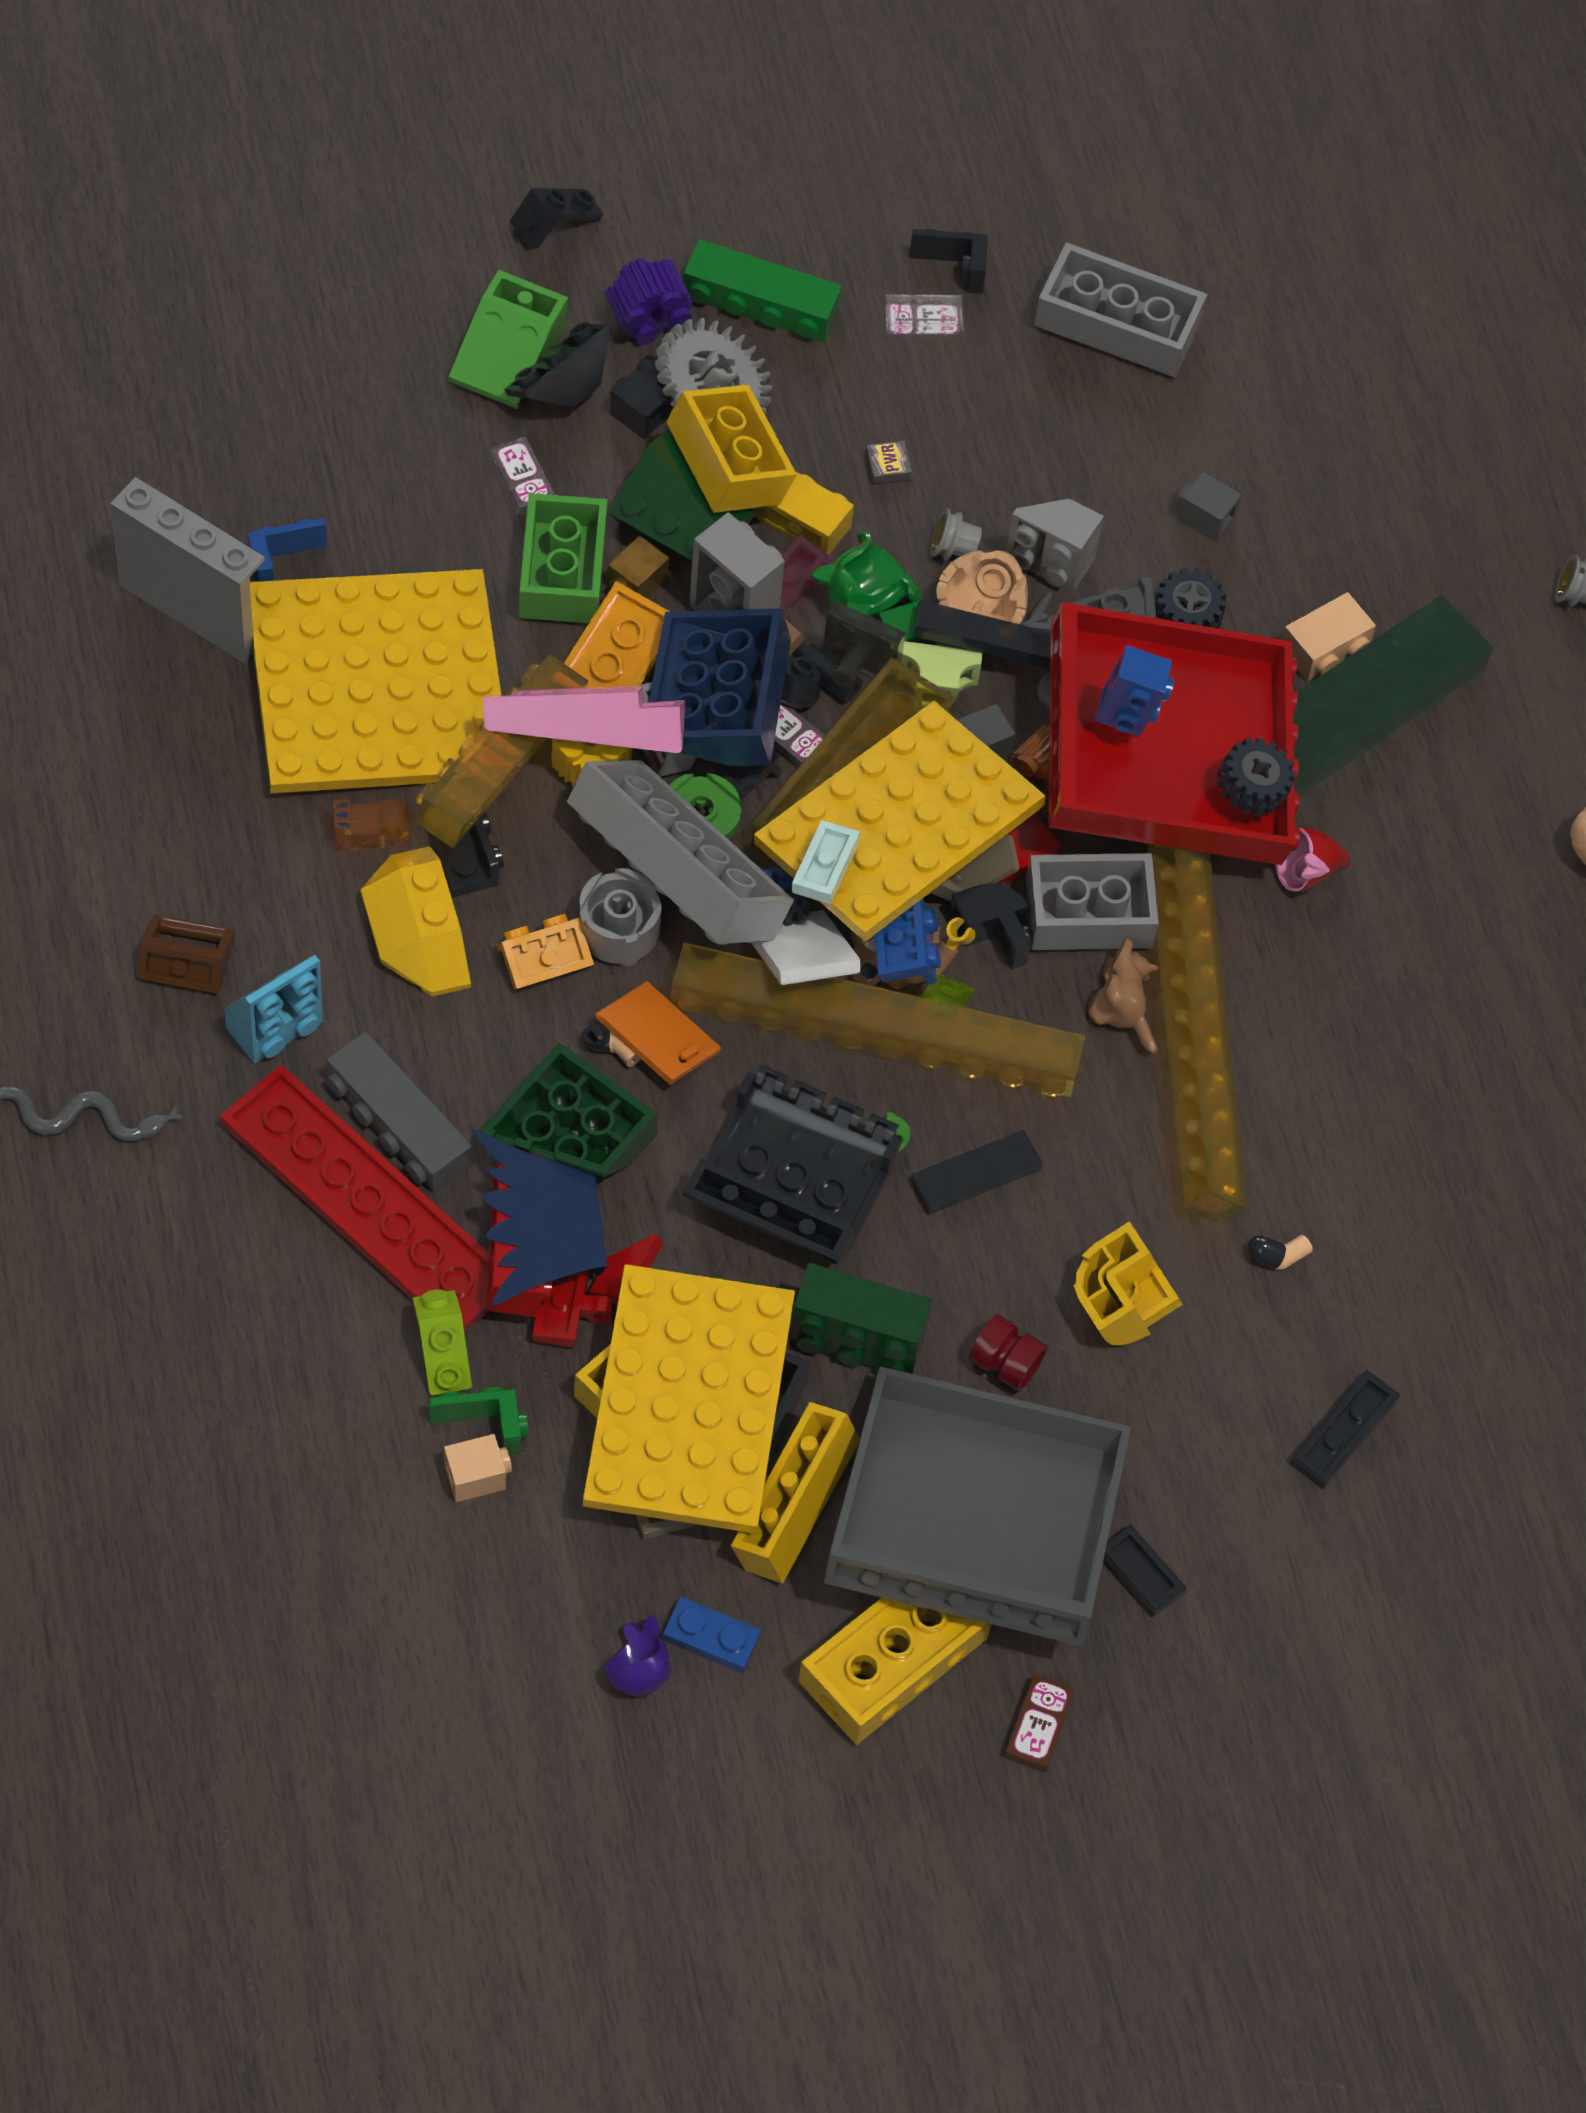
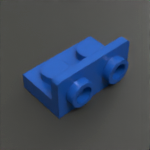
(907, 946)

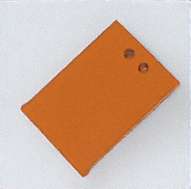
(658, 1032)

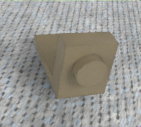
(987, 868)

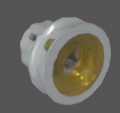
(954, 536)
(1572, 582)

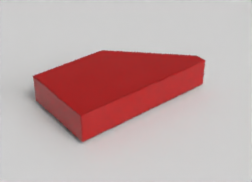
(639, 1254)

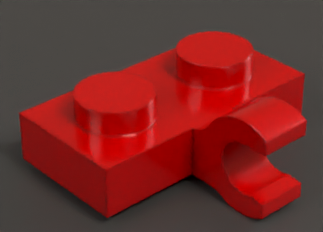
(560, 1316)

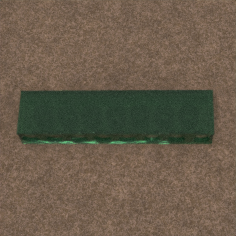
(1384, 688)

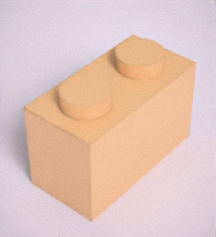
(1328, 635)

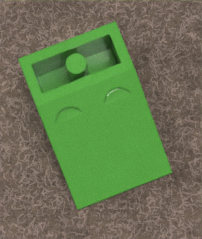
(508, 335)

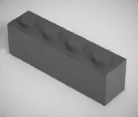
(398, 1112)

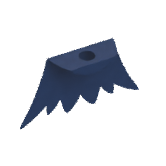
(551, 1219)

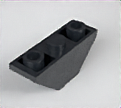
(567, 370)

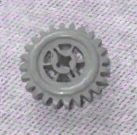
(723, 367)

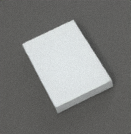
(808, 951)

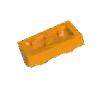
(546, 952)

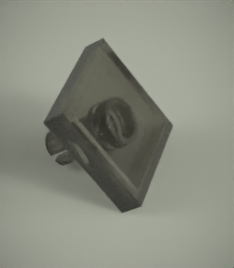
(859, 644)

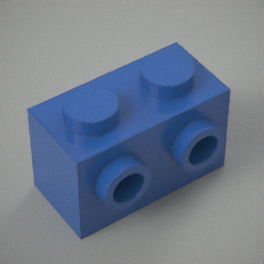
(1135, 691)

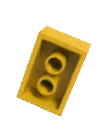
(731, 448)

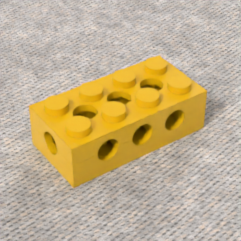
(894, 1677)

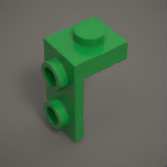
(486, 1404)

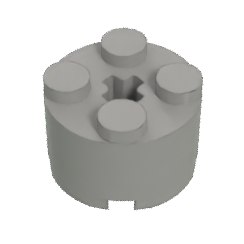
(620, 916)

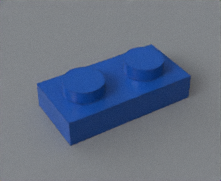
(711, 1635)

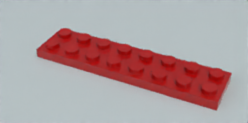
(359, 1192)

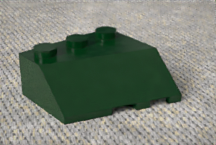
(666, 501)
(574, 1116)

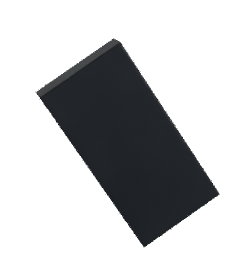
(1142, 1571)

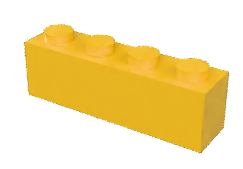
(810, 512)
(797, 1491)

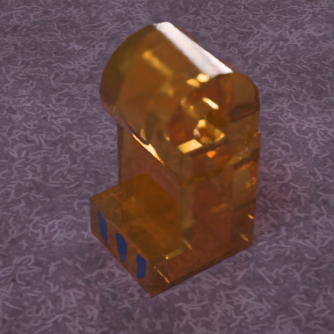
(370, 824)

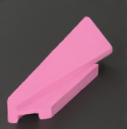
(590, 715)

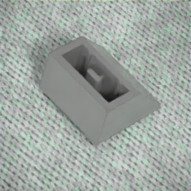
(1055, 541)

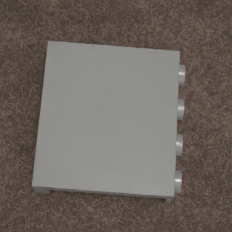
(185, 567)

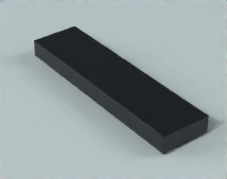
(982, 634)

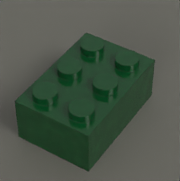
(859, 1320)

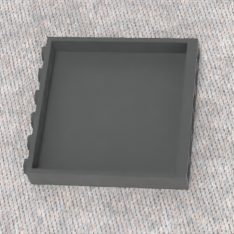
(979, 1506)

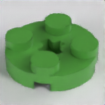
(716, 794)

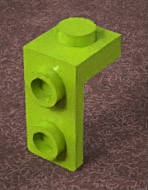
(443, 1341)

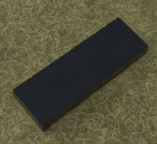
(976, 1172)
(1345, 1429)

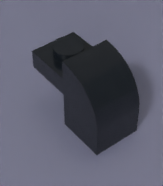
(996, 913)

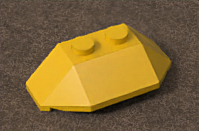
(417, 922)

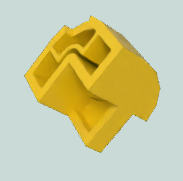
(1123, 1287)

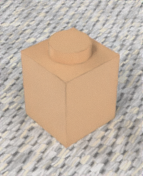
(476, 1467)

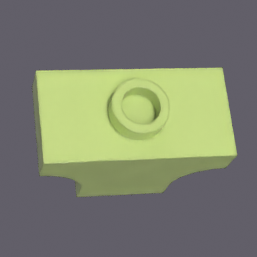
(943, 665)

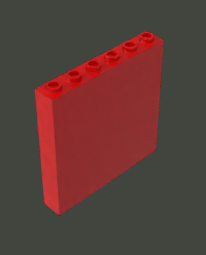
(1165, 781)

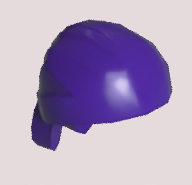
(642, 1663)

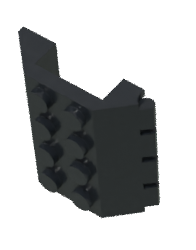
(797, 1165)

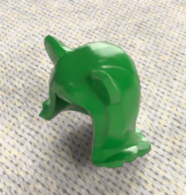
(867, 579)

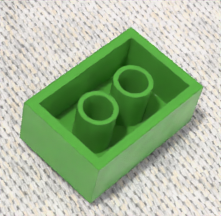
(562, 558)

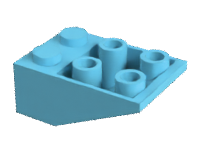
(278, 1011)

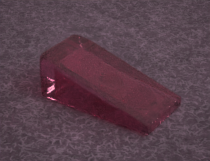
(800, 562)

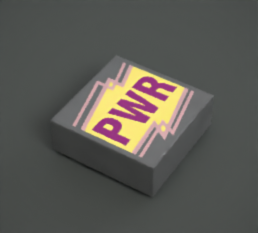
(888, 462)

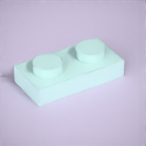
(826, 862)

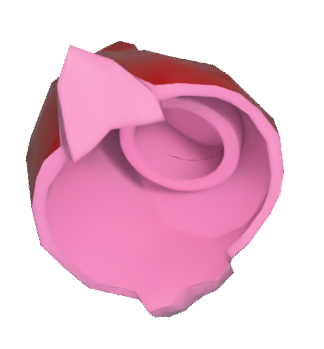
(1312, 861)

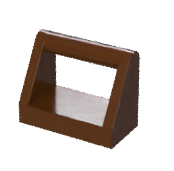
(181, 962)

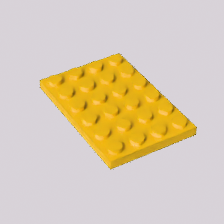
(923, 810)
(689, 1399)

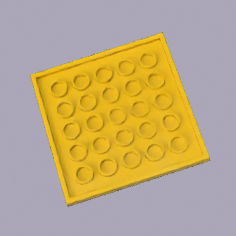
(370, 676)

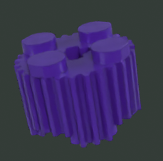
(649, 299)

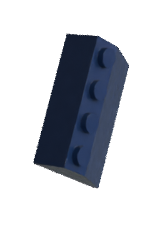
(731, 679)

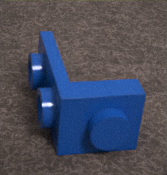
(284, 540)

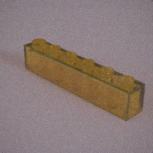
(486, 764)

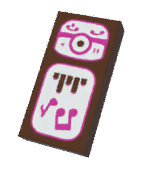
(1039, 1723)

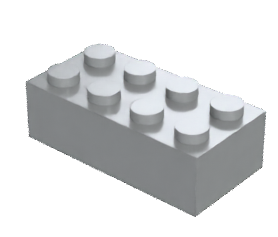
(1120, 309)

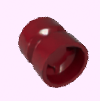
(1012, 1355)

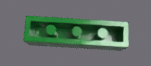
(762, 291)

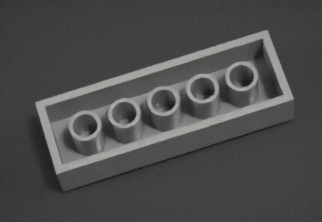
(680, 852)

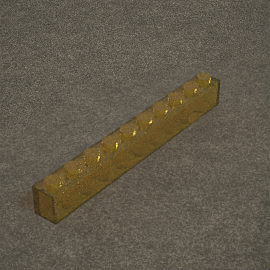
(879, 1021)
(1197, 1035)

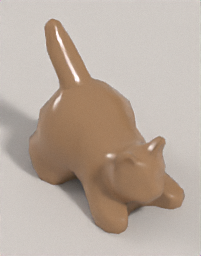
(1123, 997)

